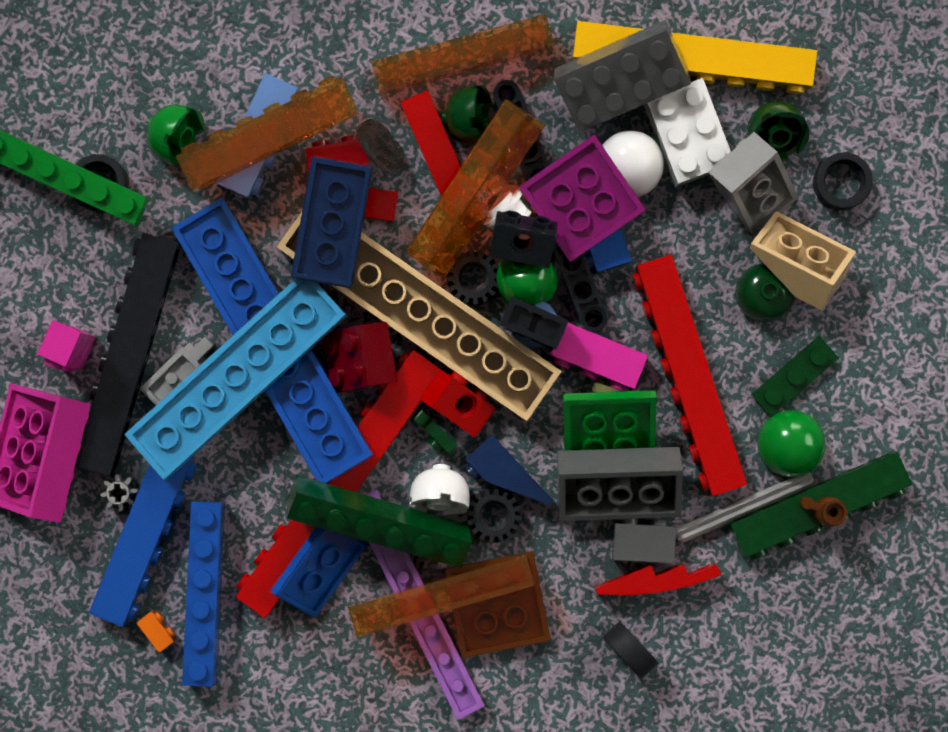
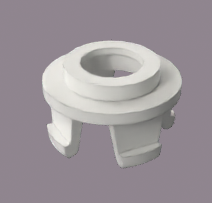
(508, 201)

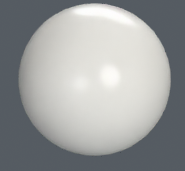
(637, 159)

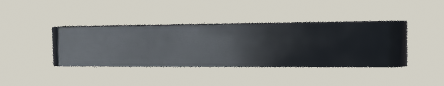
(570, 278)

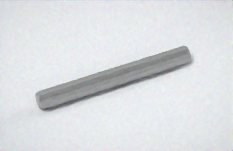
(743, 507)

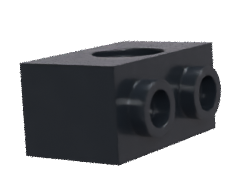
(532, 251)

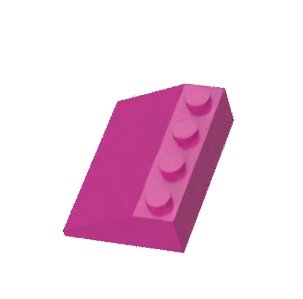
(39, 451)

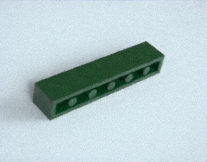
(786, 519)
(378, 521)

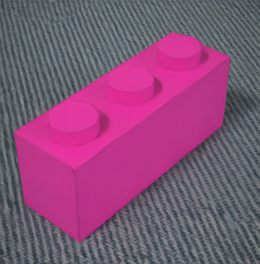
(66, 347)
(599, 358)

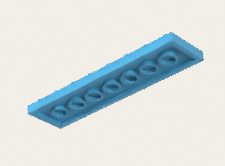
(235, 376)

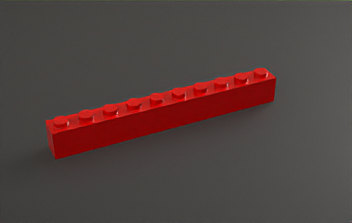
(379, 428)

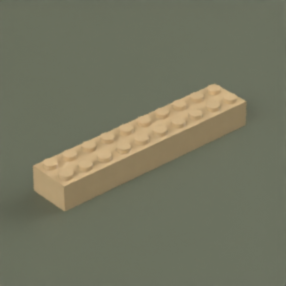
(444, 327)

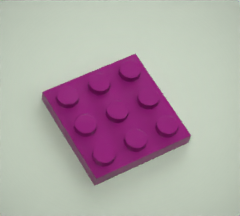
(584, 197)

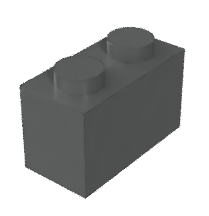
(644, 541)

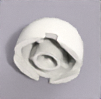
(440, 491)

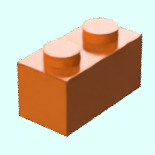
(156, 631)

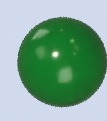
(791, 443)

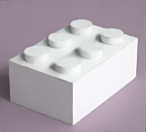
(688, 132)

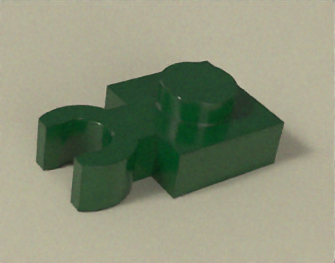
(439, 438)

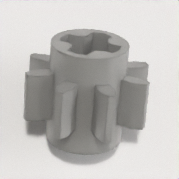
(114, 486)

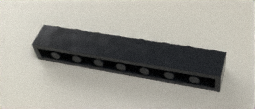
(128, 353)

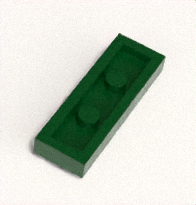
(794, 376)

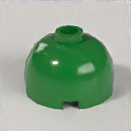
(172, 127)
(526, 282)

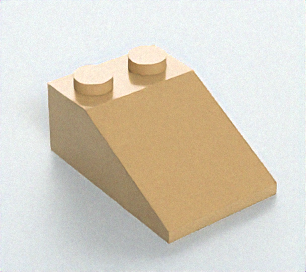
(803, 259)

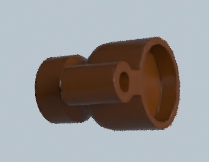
(826, 510)

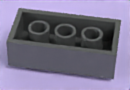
(622, 76)
(619, 483)

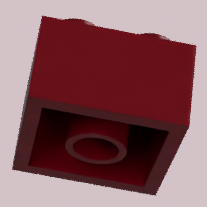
(360, 357)

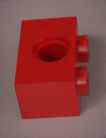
(469, 413)

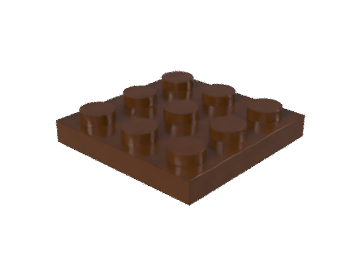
(501, 621)

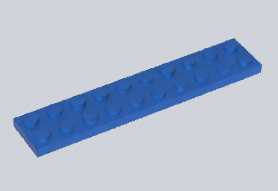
(303, 393)

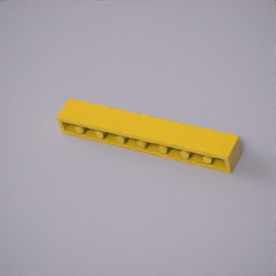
(719, 58)

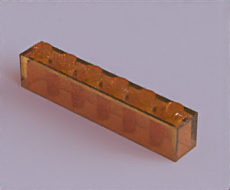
(463, 54)
(267, 134)
(475, 188)
(441, 595)

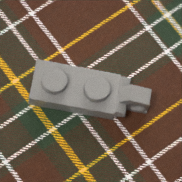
(176, 370)

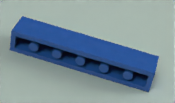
(140, 544)
(203, 593)

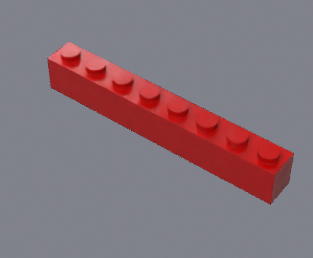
(690, 376)

